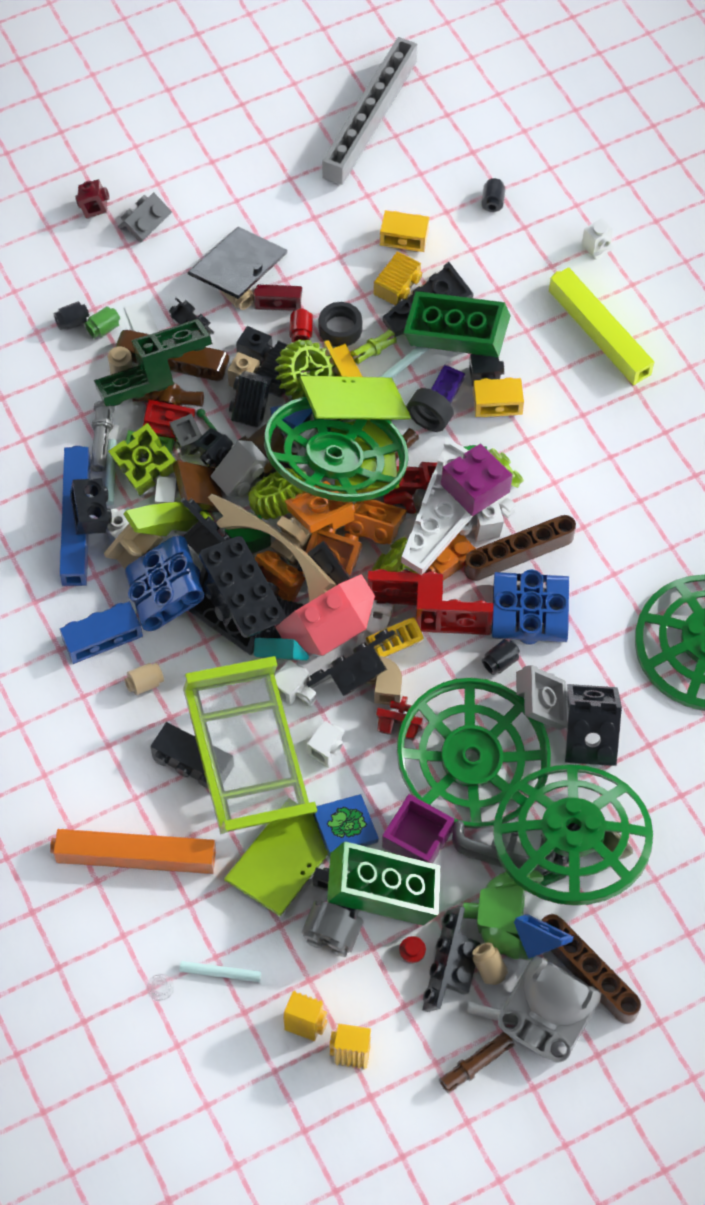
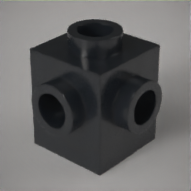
(213, 447)

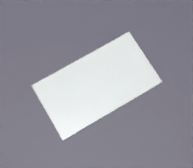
(141, 318)

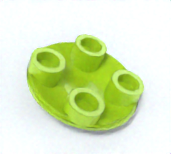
(517, 479)

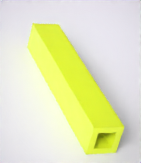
(601, 326)

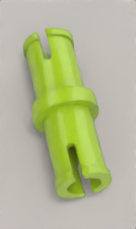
(373, 346)

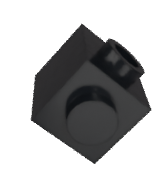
(254, 344)
(485, 367)

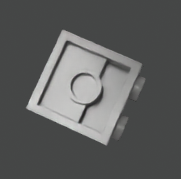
(543, 696)

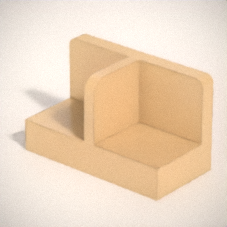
(131, 546)

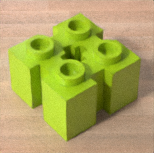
(145, 445)

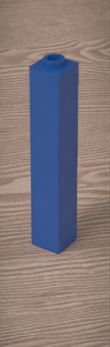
(73, 547)

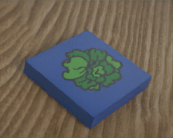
(345, 821)

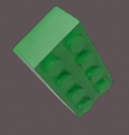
(457, 324)
(384, 883)

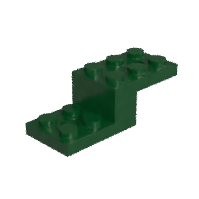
(153, 367)

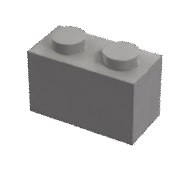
(239, 468)

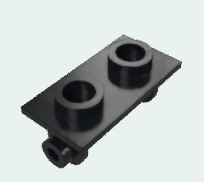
(184, 312)

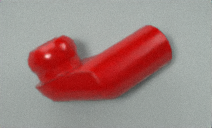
(402, 498)

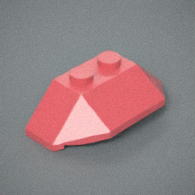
(330, 617)

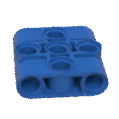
(164, 583)
(505, 618)

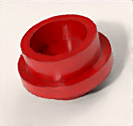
(412, 949)

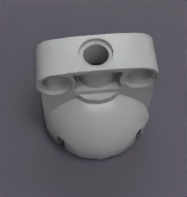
(549, 1008)

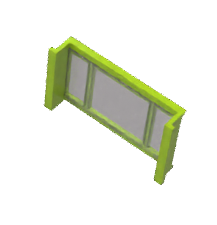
(245, 745)

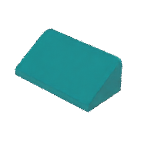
(280, 648)

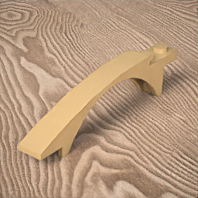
(237, 517)

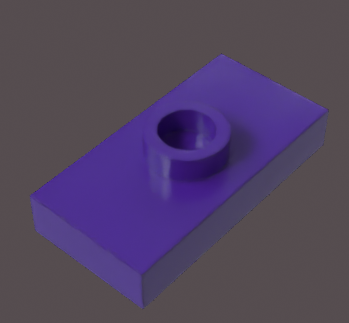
(448, 382)

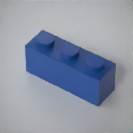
(101, 632)

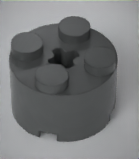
(331, 927)

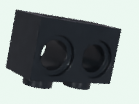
(84, 506)

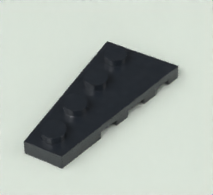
(444, 282)

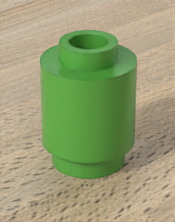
(102, 322)

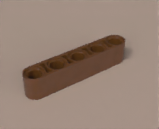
(205, 364)
(513, 556)
(603, 975)

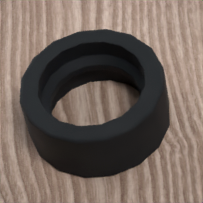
(340, 309)
(430, 409)

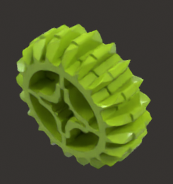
(299, 357)
(271, 493)

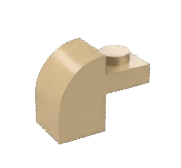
(296, 533)
(388, 683)

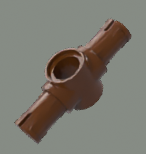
(175, 396)

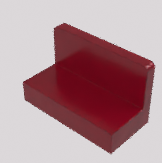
(278, 297)

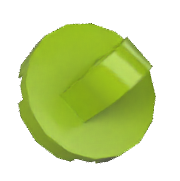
(392, 560)

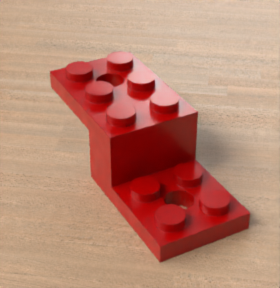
(431, 611)

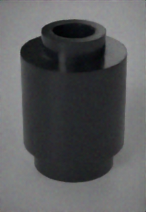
(493, 195)
(71, 316)
(501, 657)

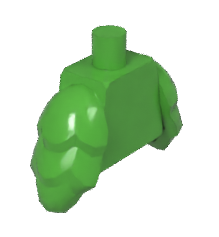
(497, 911)

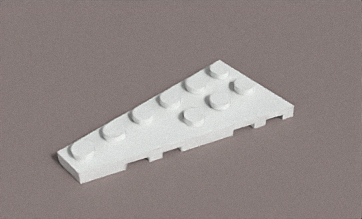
(438, 518)

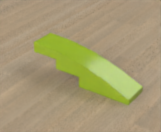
(162, 518)

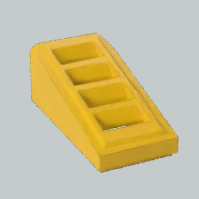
(409, 633)

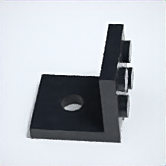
(593, 711)

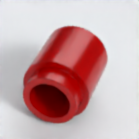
(301, 325)

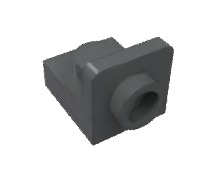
(186, 434)

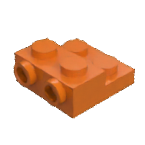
(318, 512)
(376, 521)
(345, 548)
(452, 557)

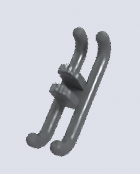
(487, 852)

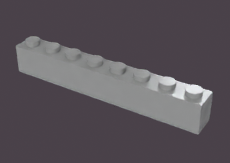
(369, 111)

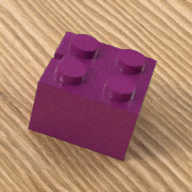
(476, 479)
(417, 831)

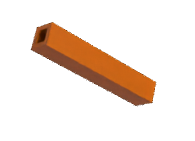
(134, 851)

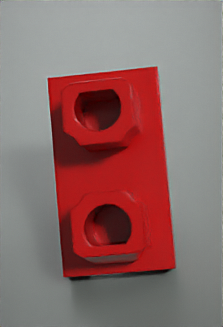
(388, 717)

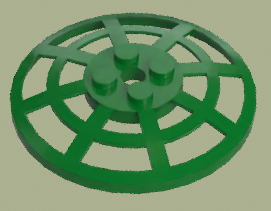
(345, 448)
(691, 642)
(473, 738)
(573, 843)

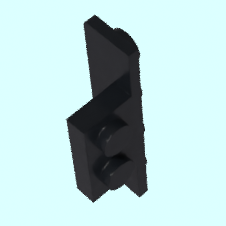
(356, 669)
(452, 963)

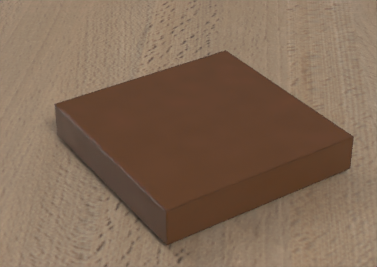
(196, 483)

